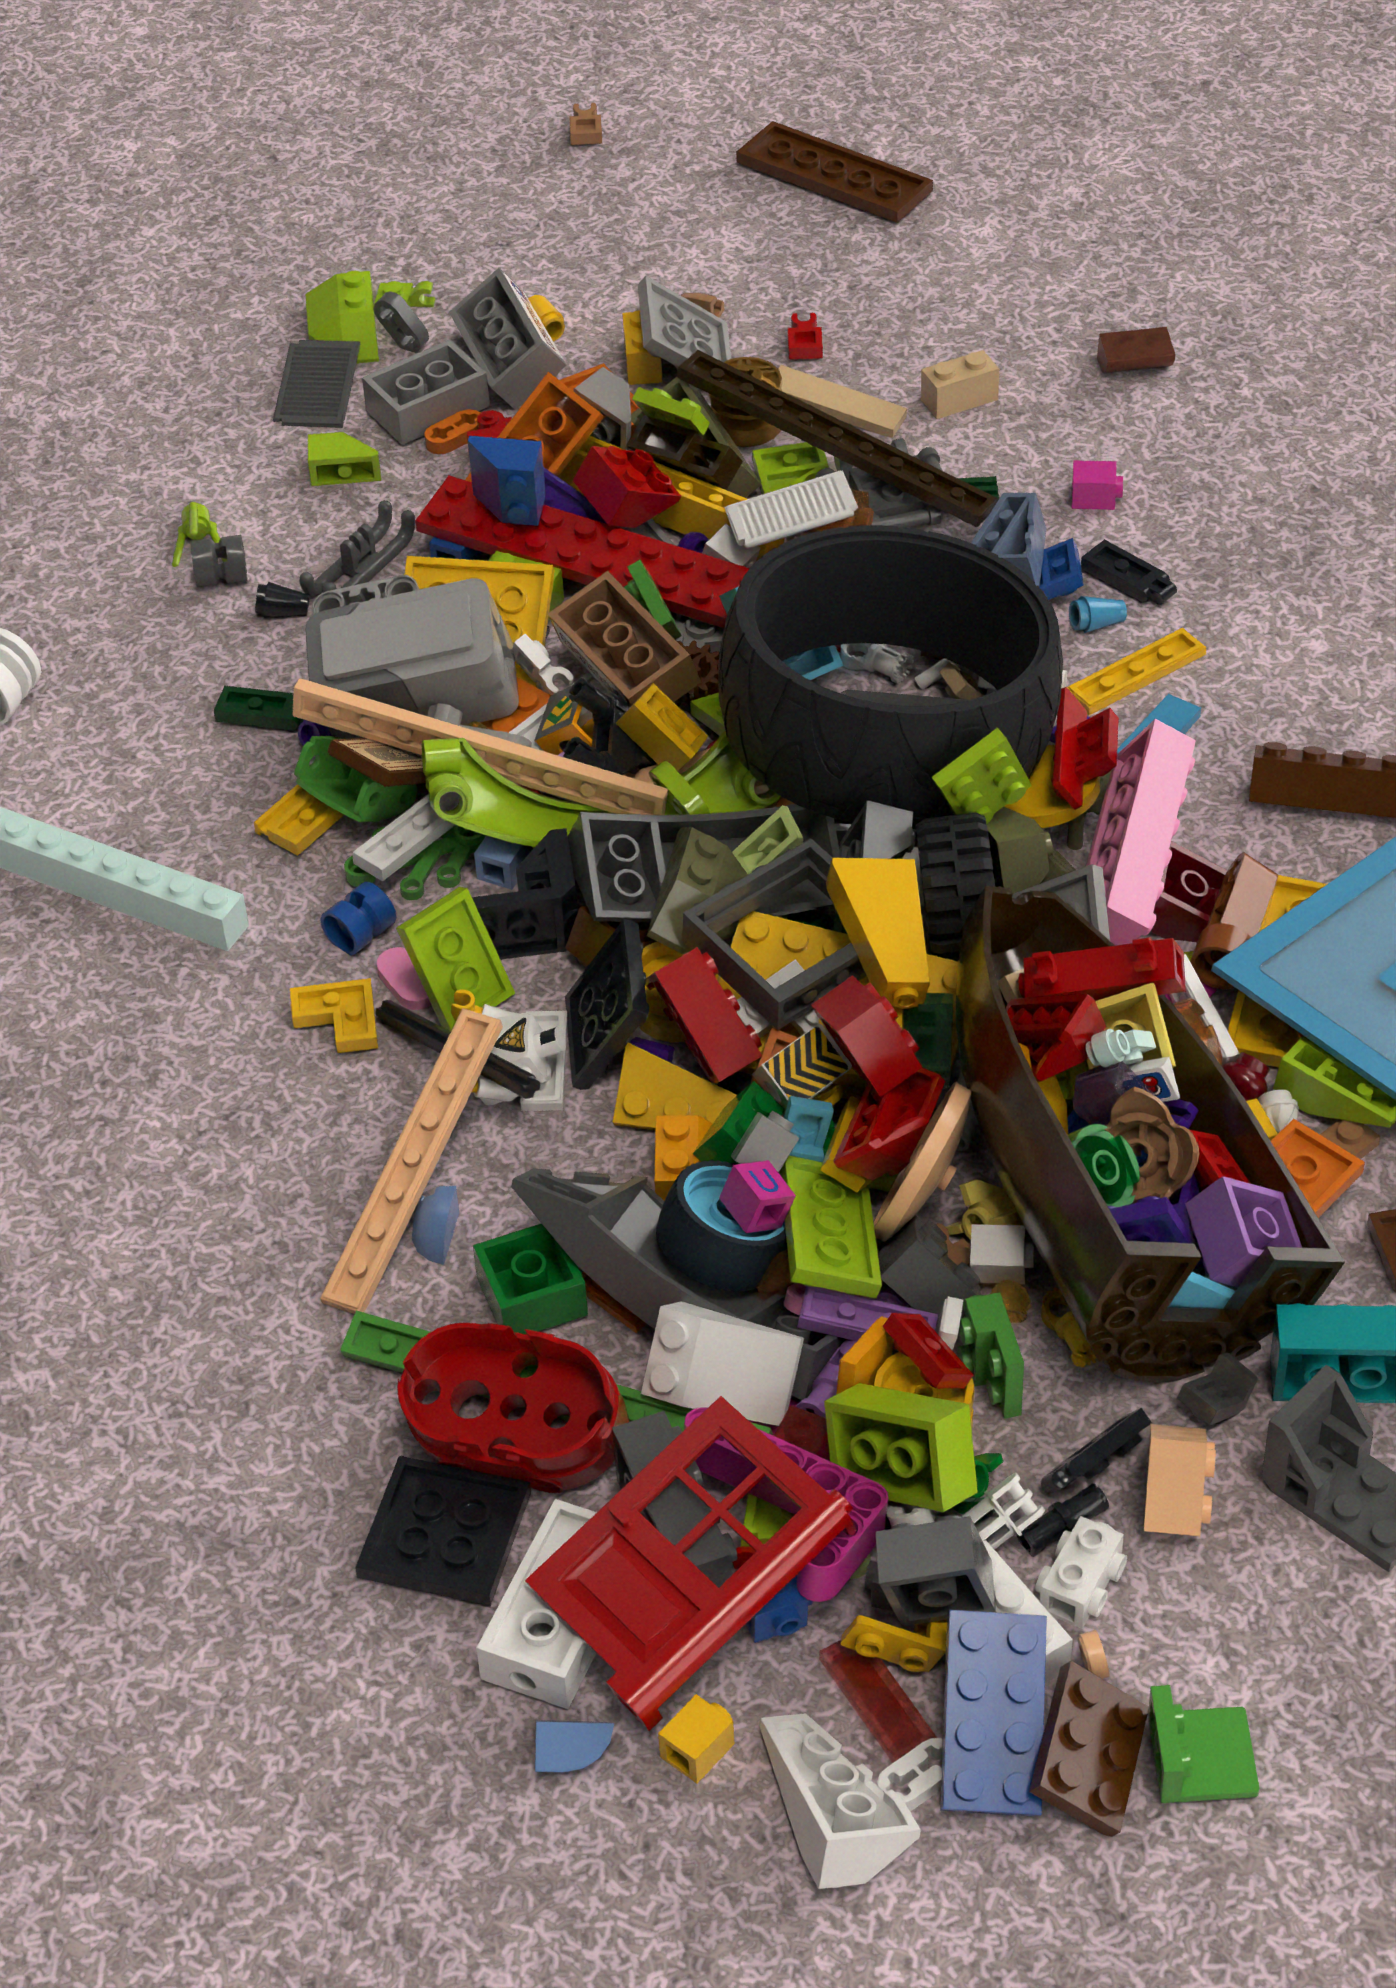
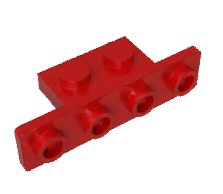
(1082, 748)

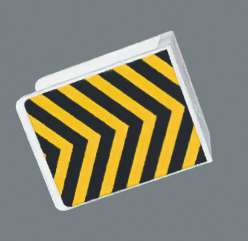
(803, 1067)

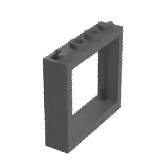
(737, 900)

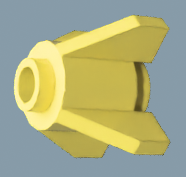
(987, 1207)

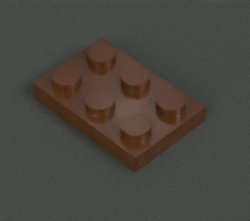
(1089, 1749)

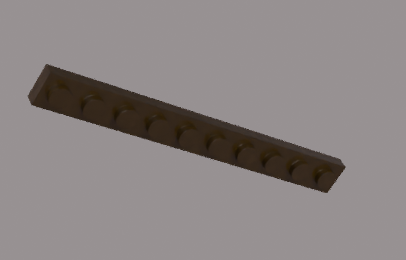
(837, 438)

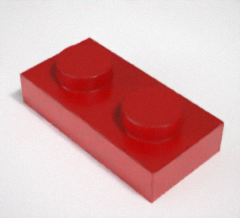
(927, 1350)

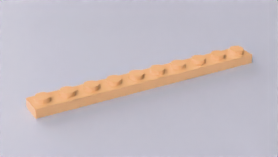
(512, 760)

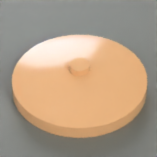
(928, 1164)

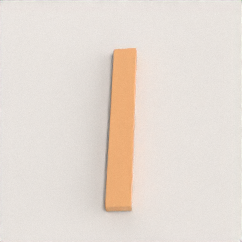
(411, 1162)

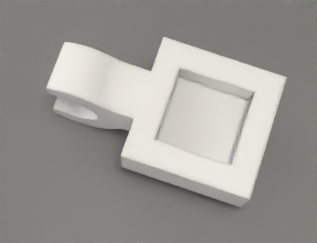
(536, 663)

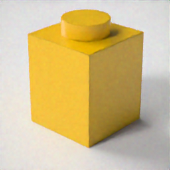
(697, 1738)

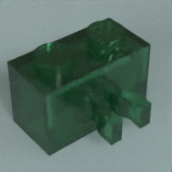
(932, 1030)

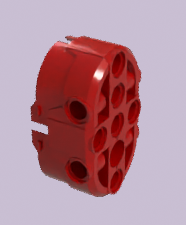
(488, 1361)

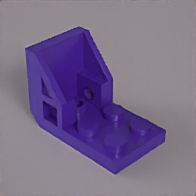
(1159, 1218)

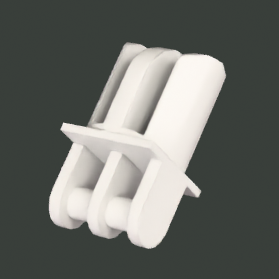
(999, 1515)

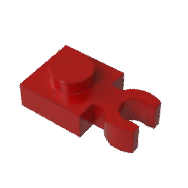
(805, 338)

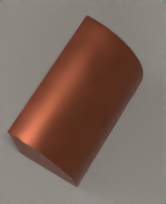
(1135, 350)

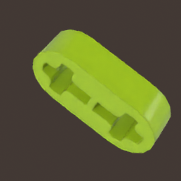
(680, 792)

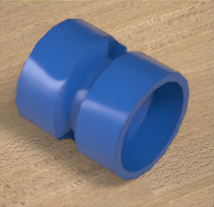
(358, 918)

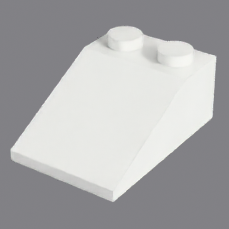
(714, 1355)

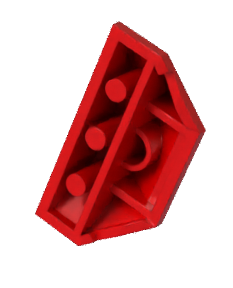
(1055, 1030)
(889, 1127)

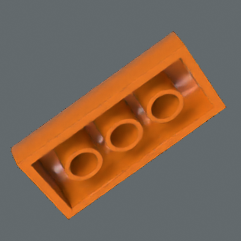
(556, 419)

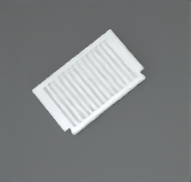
(791, 510)

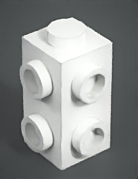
(1081, 1572)

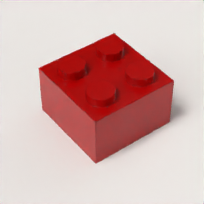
(868, 1034)

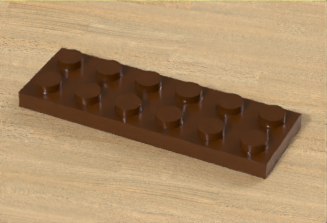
(835, 171)

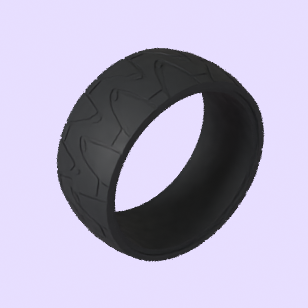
(891, 591)

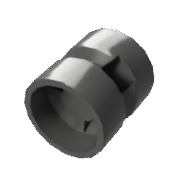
(205, 561)

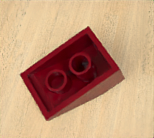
(1187, 895)

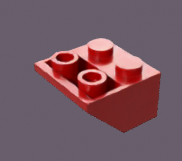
(624, 485)

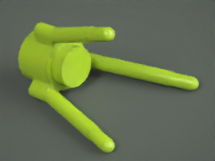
(196, 526)

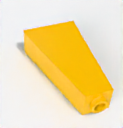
(884, 923)

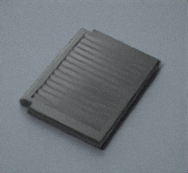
(316, 383)

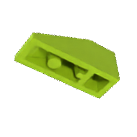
(1331, 1088)

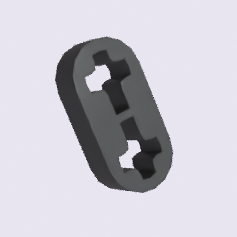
(401, 322)

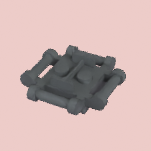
(888, 502)

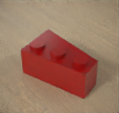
(706, 1015)

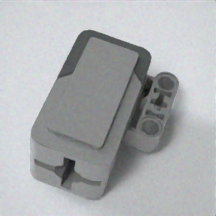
(414, 647)

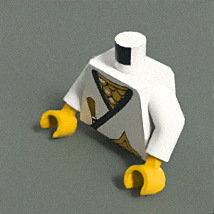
(519, 1042)

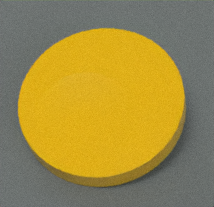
(1042, 802)

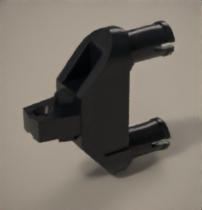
(610, 745)

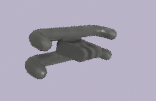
(359, 553)

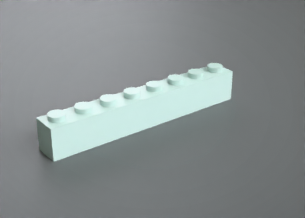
(121, 881)

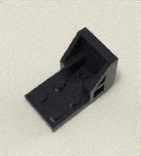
(543, 908)

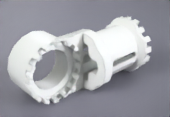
(877, 658)

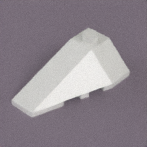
(835, 1809)

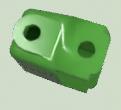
(347, 788)

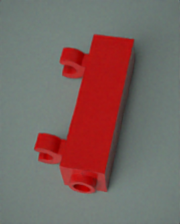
(1105, 970)

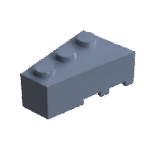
(1016, 532)

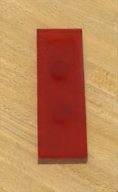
(877, 1699)

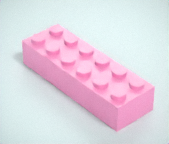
(1138, 826)

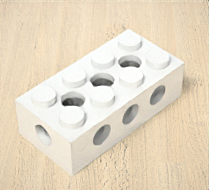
(526, 1641)

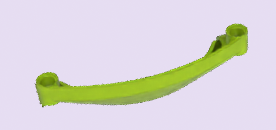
(520, 816)

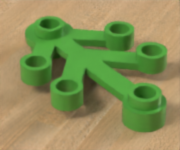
(456, 840)

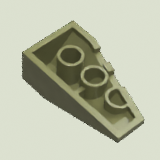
(1018, 850)

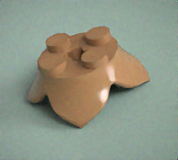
(1170, 1148)

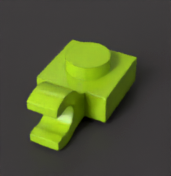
(413, 296)

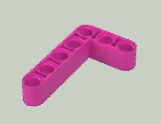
(844, 1554)

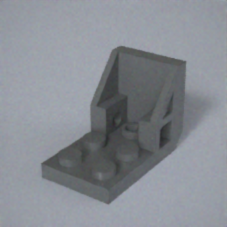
(1324, 1467)

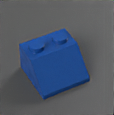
(508, 478)

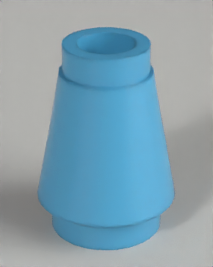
(1096, 613)

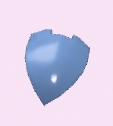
(435, 1223)
(569, 1744)

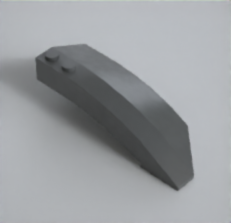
(625, 857)
(615, 1242)

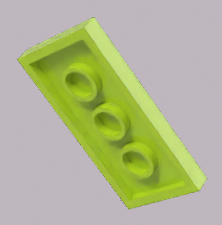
(830, 1232)

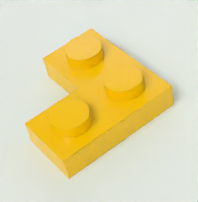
(345, 1005)

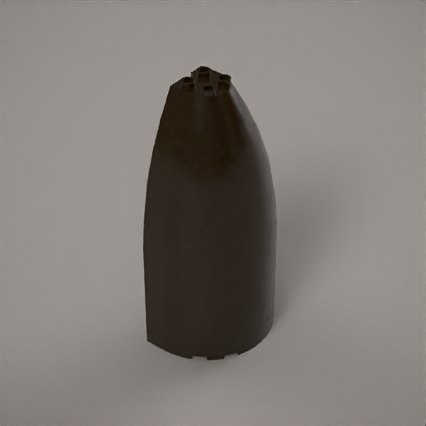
(1113, 1284)

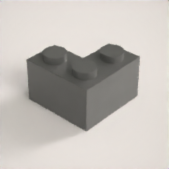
(921, 1272)

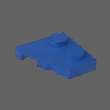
(1061, 569)

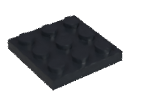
(606, 1005)
(443, 1530)

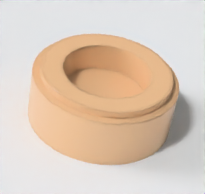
(1093, 1654)

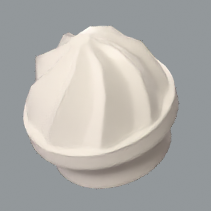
(1279, 1108)

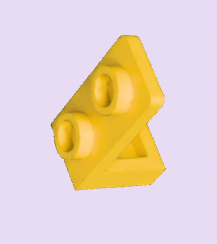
(910, 1650)

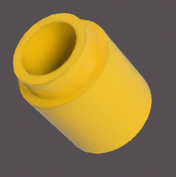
(549, 316)

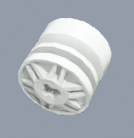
(18, 672)

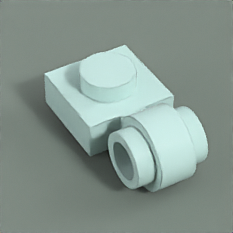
(1115, 1046)

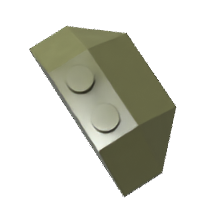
(694, 873)

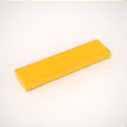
(1137, 670)

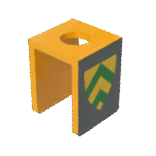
(560, 723)

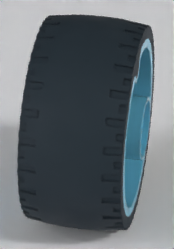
(704, 1236)

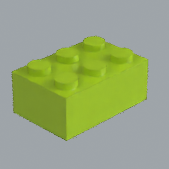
(905, 1443)

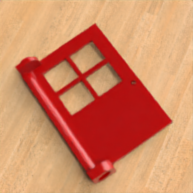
(640, 1594)

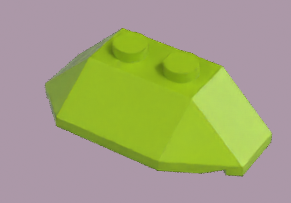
(344, 312)

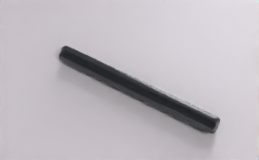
(435, 1037)

